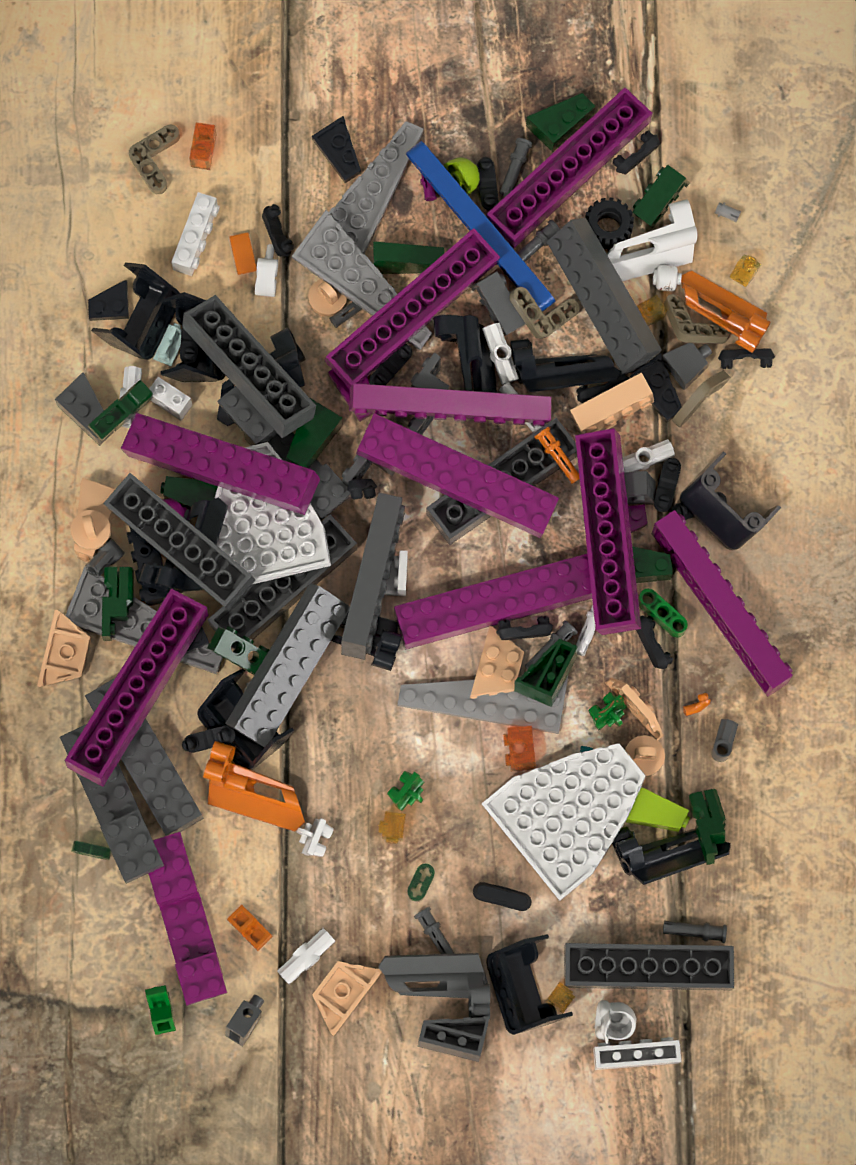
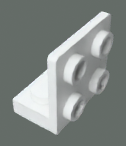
(397, 581)

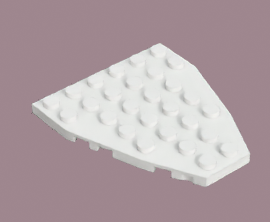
(269, 538)
(568, 812)

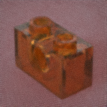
(203, 146)
(520, 761)

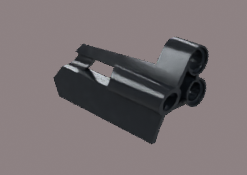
(472, 348)
(287, 355)
(552, 374)
(168, 577)
(385, 642)
(655, 861)

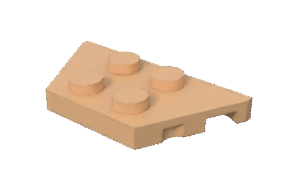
(64, 651)
(497, 667)
(641, 710)
(342, 992)

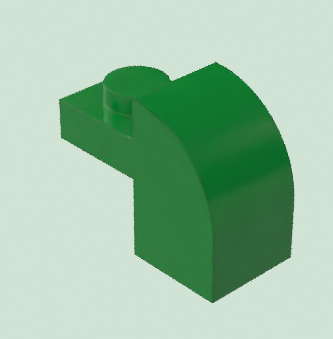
(160, 1009)

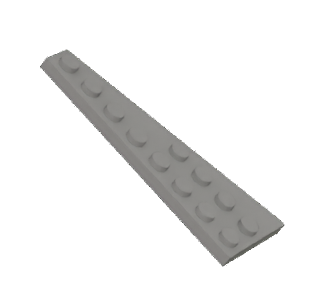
(370, 194)
(340, 263)
(86, 613)
(504, 708)

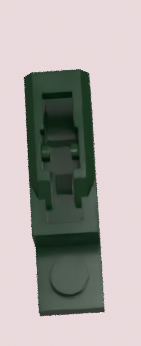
(121, 410)
(120, 598)
(709, 822)

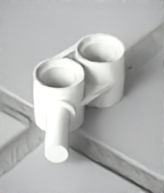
(266, 273)

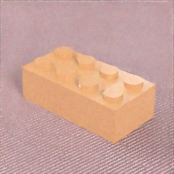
(613, 405)

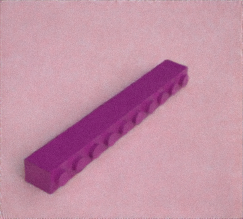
(450, 403)

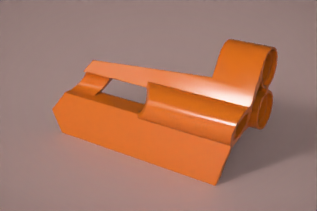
(738, 315)
(233, 790)

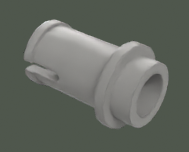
(727, 212)

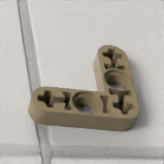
(148, 152)
(545, 320)
(688, 331)
(704, 390)

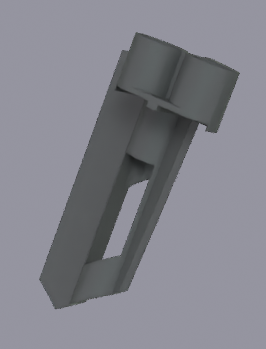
(458, 976)

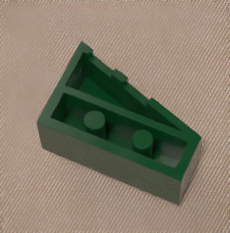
(659, 195)
(548, 674)

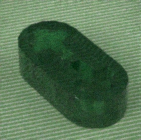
(91, 850)
(416, 880)

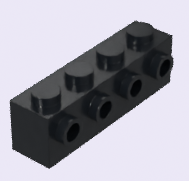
(145, 554)

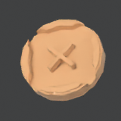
(325, 299)
(90, 529)
(646, 753)

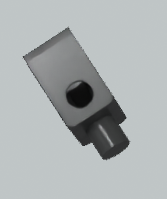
(687, 363)
(241, 1027)

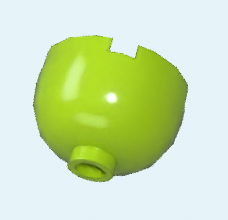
(464, 172)

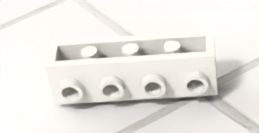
(194, 234)
(636, 1055)

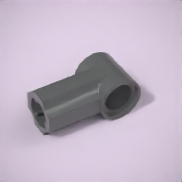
(104, 558)
(725, 739)

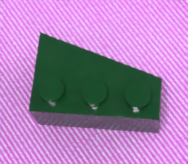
(561, 120)
(651, 565)

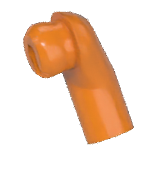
(697, 707)

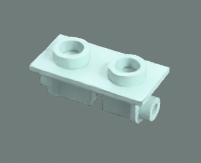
(169, 345)

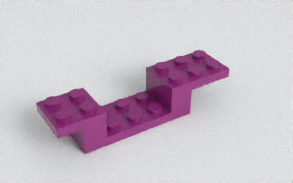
(186, 923)

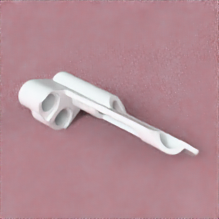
(671, 245)

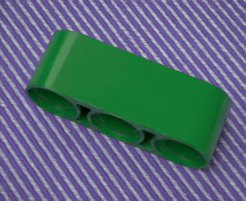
(665, 622)

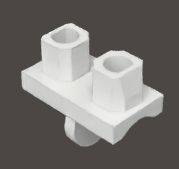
(318, 829)

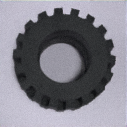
(613, 210)

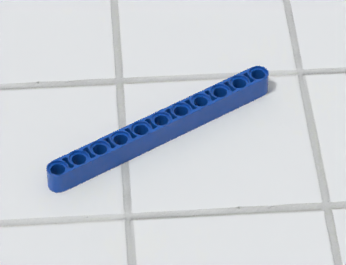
(474, 218)

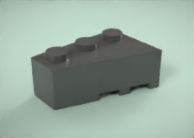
(497, 301)
(81, 405)
(640, 488)
(455, 1037)

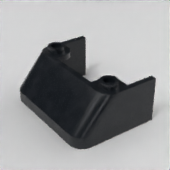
(149, 317)
(203, 368)
(716, 514)
(217, 710)
(517, 988)

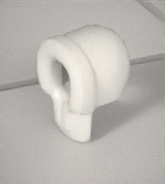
(614, 1021)

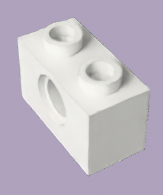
(170, 398)

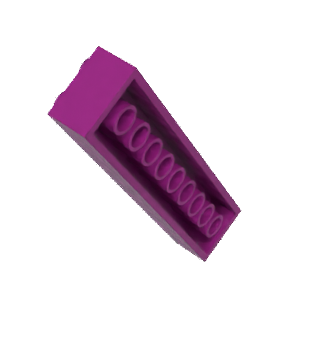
(569, 167)
(412, 309)
(221, 463)
(457, 475)
(608, 532)
(494, 600)
(721, 603)
(136, 687)

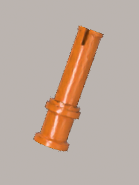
(573, 476)

